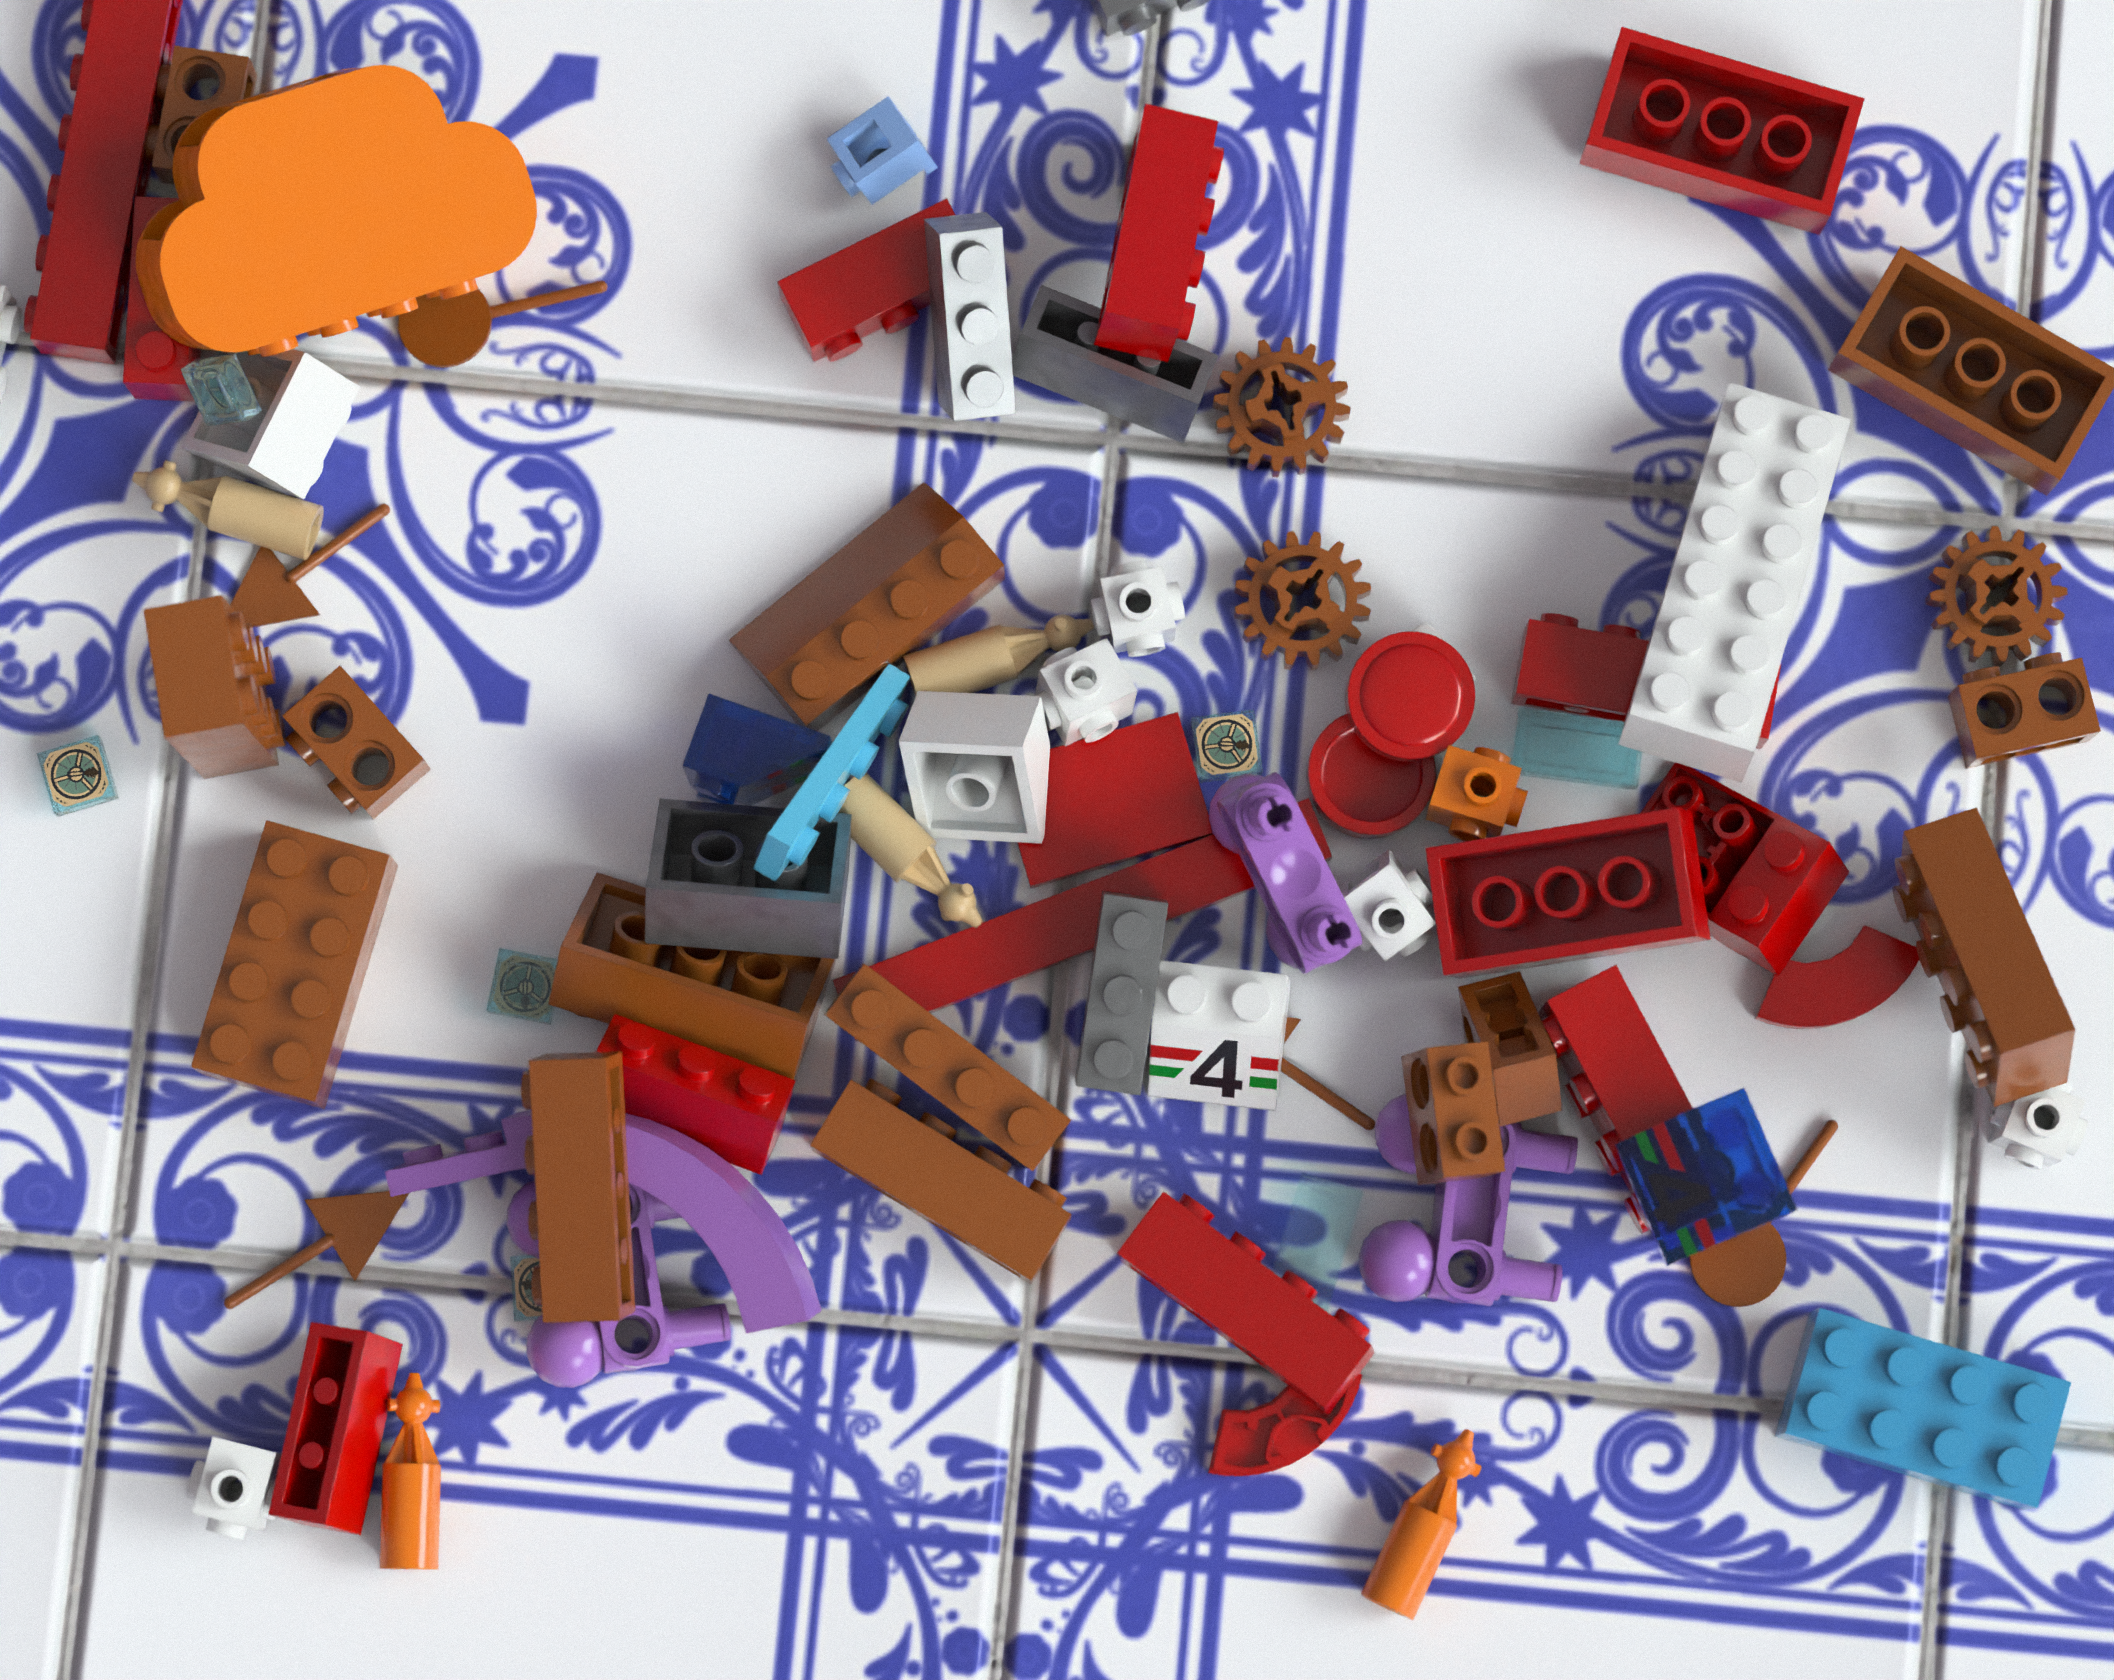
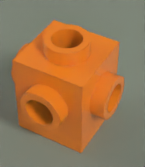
(1480, 773)

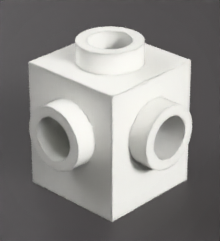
(1137, 632)
(1085, 692)
(1385, 886)
(2028, 1143)
(213, 1479)

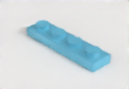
(823, 790)

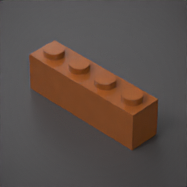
(947, 1066)
(941, 1180)
(579, 1186)

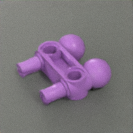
(1305, 907)
(1467, 1217)
(577, 1351)

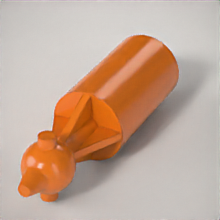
(411, 1485)
(1421, 1532)

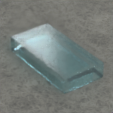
(1574, 749)
(1318, 1234)

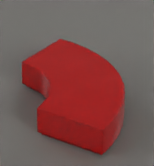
(1839, 987)
(1274, 1433)

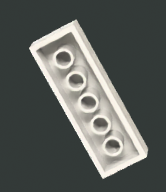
(1735, 583)

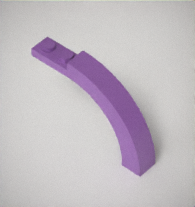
(695, 1182)

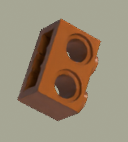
(174, 85)
(2027, 725)
(365, 735)
(1519, 1046)
(1453, 1113)

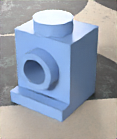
(878, 152)

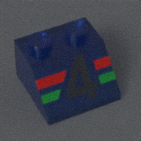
(748, 753)
(1705, 1177)

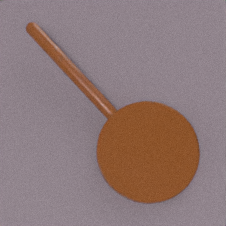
(457, 328)
(1754, 1263)

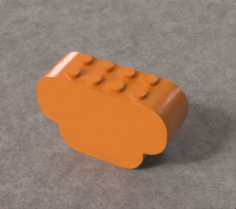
(328, 210)

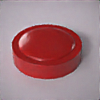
(1410, 696)
(1363, 790)

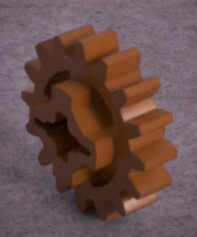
(1255, 414)
(1278, 583)
(2015, 611)

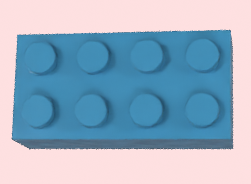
(1923, 1409)

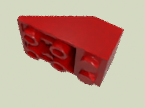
(1758, 870)

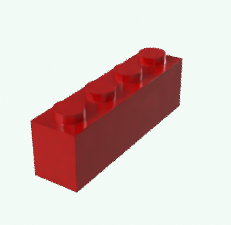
(1158, 232)
(1586, 670)
(1247, 1302)

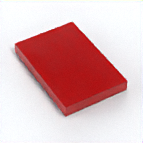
(1117, 801)

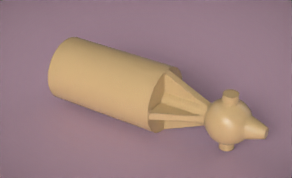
(239, 509)
(989, 655)
(904, 848)

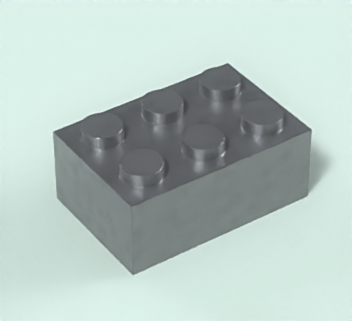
(712, 898)

